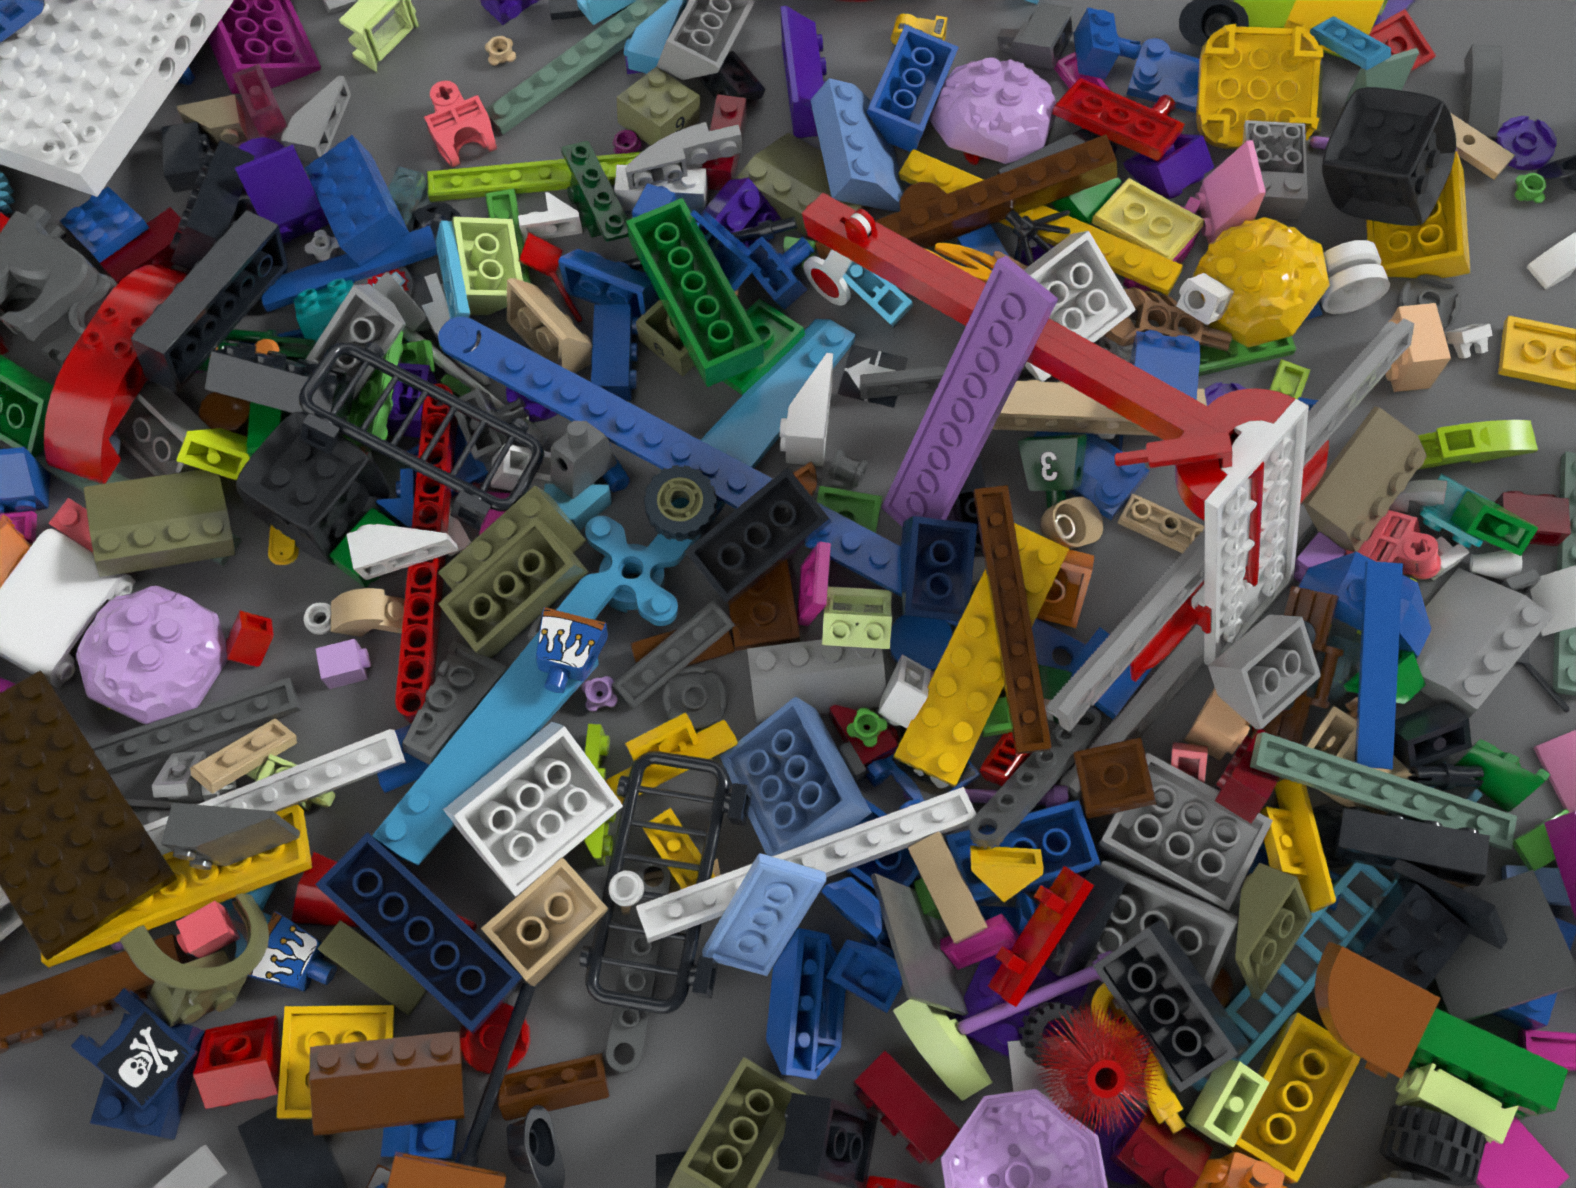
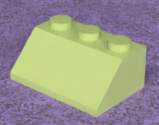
(487, 261)

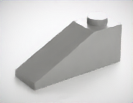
(317, 121)

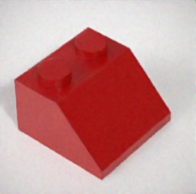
(239, 1062)

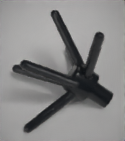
(1027, 229)

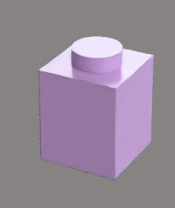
(343, 663)

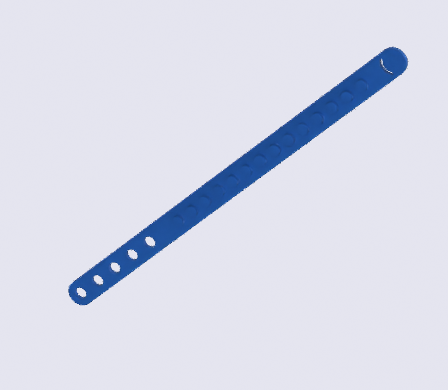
(669, 446)

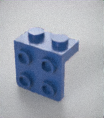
(727, 249)
(868, 972)

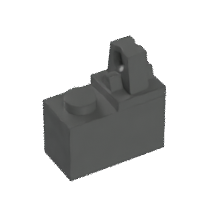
(1041, 38)

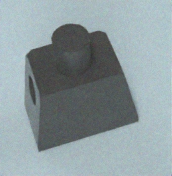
(580, 458)

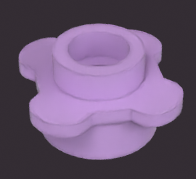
(591, 688)

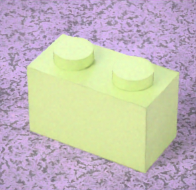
(1227, 1102)

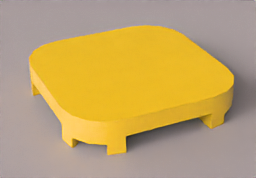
(1256, 78)

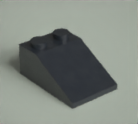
(827, 1141)

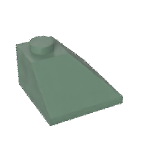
(1387, 74)

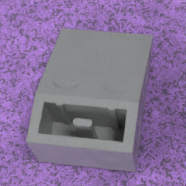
(1282, 164)

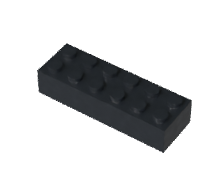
(210, 301)

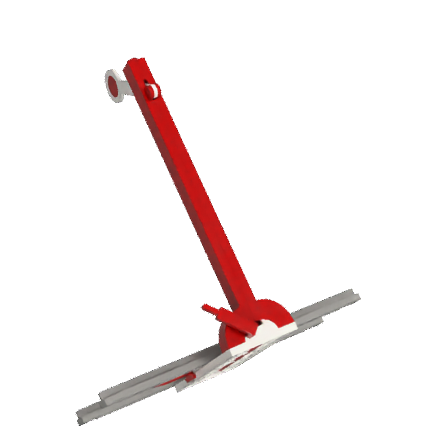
(1236, 467)

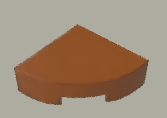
(807, 477)

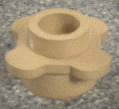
(500, 50)

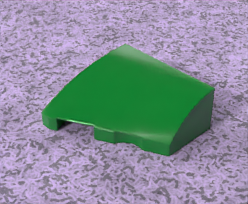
(1503, 776)

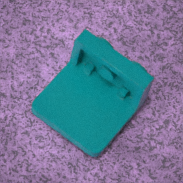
(317, 308)
(1440, 514)

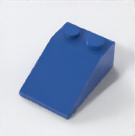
(1168, 359)

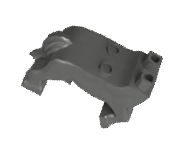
(58, 277)

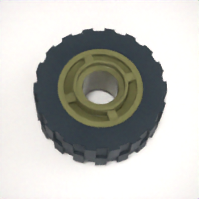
(675, 484)

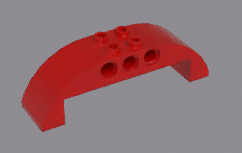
(103, 376)

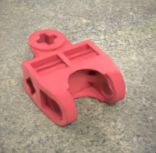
(457, 122)
(1403, 544)

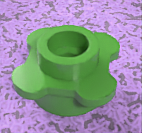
(1530, 187)
(867, 717)

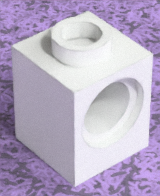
(1216, 298)

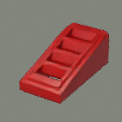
(991, 766)

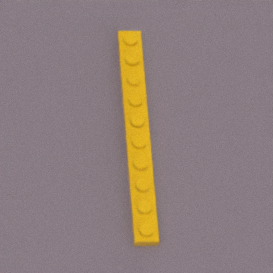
(1122, 256)

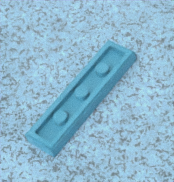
(451, 271)

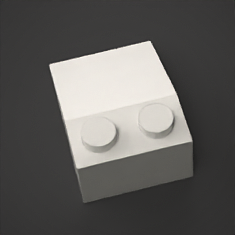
(806, 425)

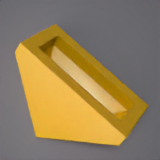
(1006, 868)

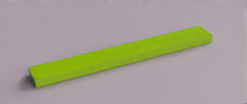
(521, 177)

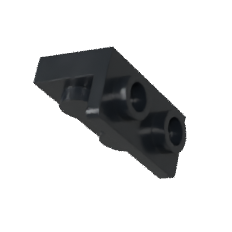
(733, 80)

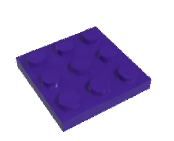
(981, 998)

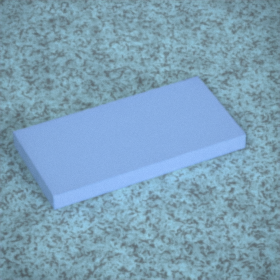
(764, 914)

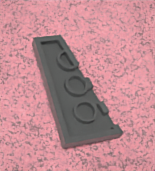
(456, 693)

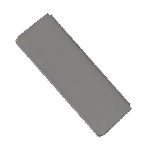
(408, 309)

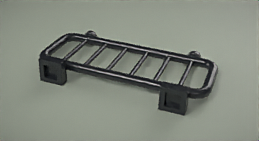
(472, 503)
(703, 974)

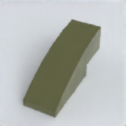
(372, 967)

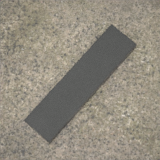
(673, 654)

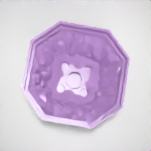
(994, 110)
(151, 654)
(1023, 1144)

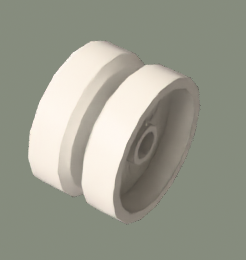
(1353, 277)

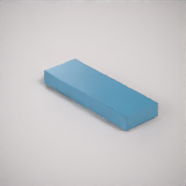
(1351, 43)

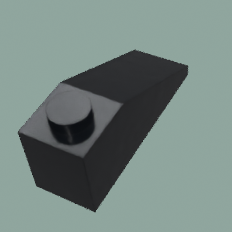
(1085, 929)

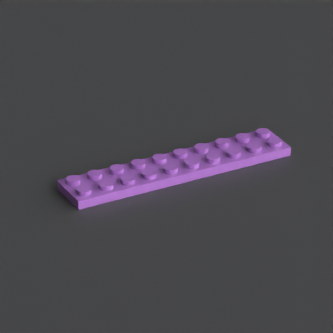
(971, 393)

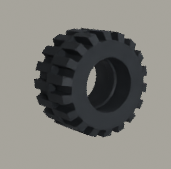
(1433, 1145)

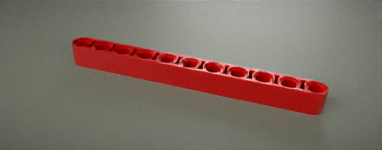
(431, 593)

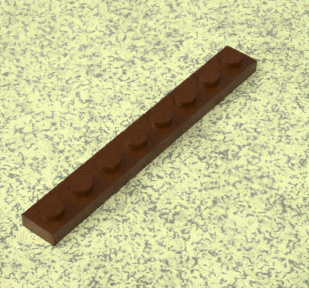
(1012, 620)

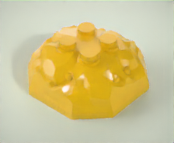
(1273, 277)

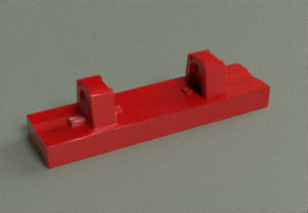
(1039, 935)

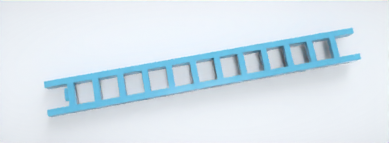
(1303, 988)

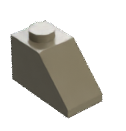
(218, 117)

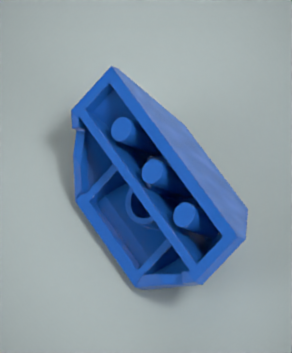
(1346, 579)
(805, 1006)

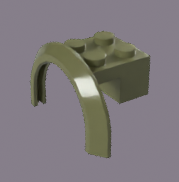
(204, 984)

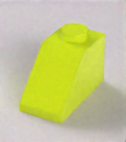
(215, 451)

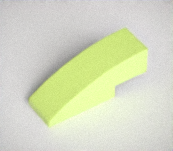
(943, 1047)

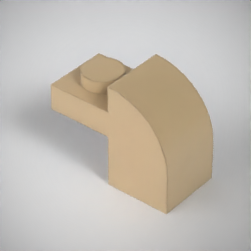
(366, 609)

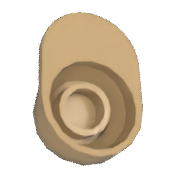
(1072, 523)

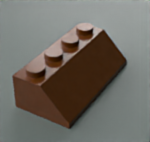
(386, 1083)

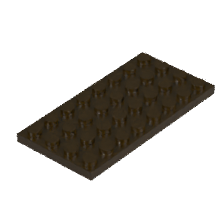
(66, 831)

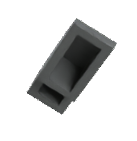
(1483, 88)

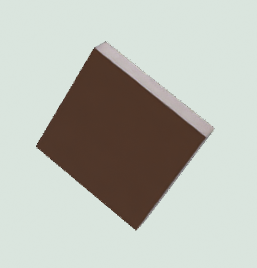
(1114, 778)

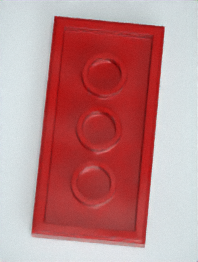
(1118, 118)

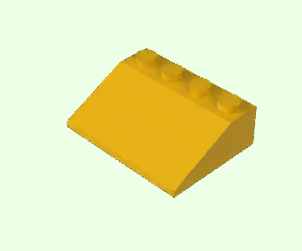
(1434, 247)

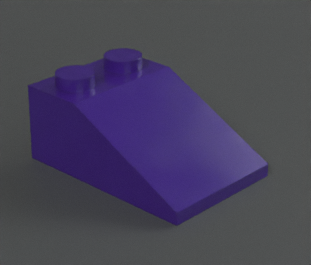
(283, 193)

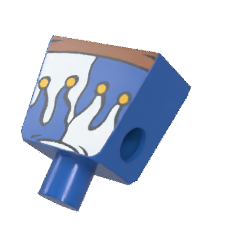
(568, 647)
(292, 957)

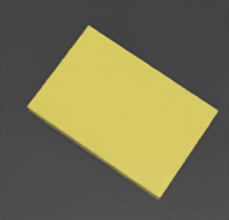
(1148, 220)

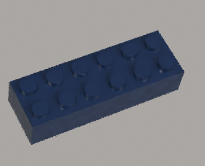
(420, 932)

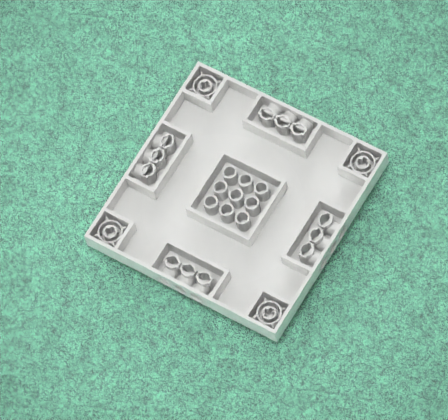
(90, 81)

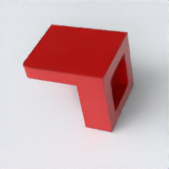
(249, 638)

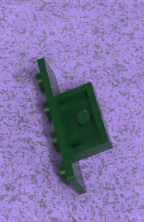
(593, 194)

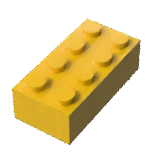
(1305, 1085)

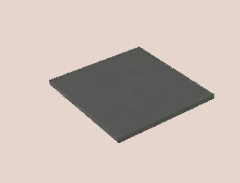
(915, 941)
(1528, 967)

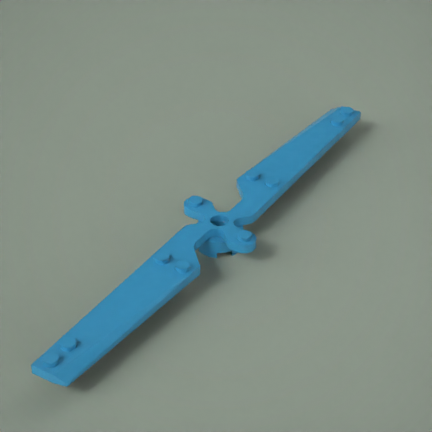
(519, 701)

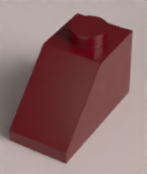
(886, 740)

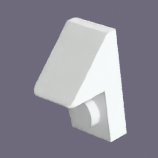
(556, 222)

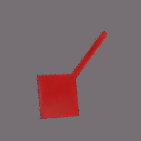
(544, 258)

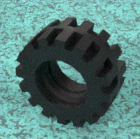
(1035, 1025)

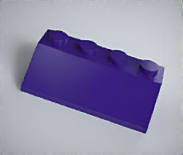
(802, 68)

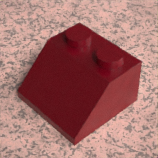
(1159, 1157)

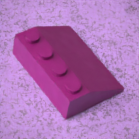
(263, 35)

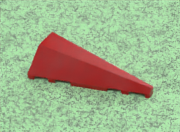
(315, 907)

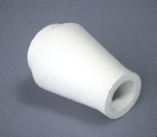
(1496, 564)

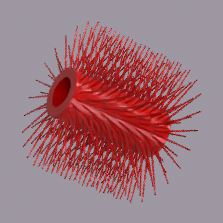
(1097, 1068)

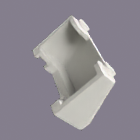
(51, 604)

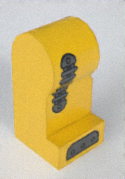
(932, 27)

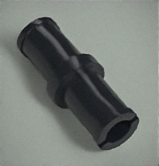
(1447, 776)

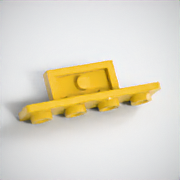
(678, 738)
(1295, 844)

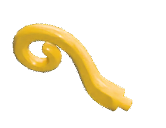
(1167, 1104)

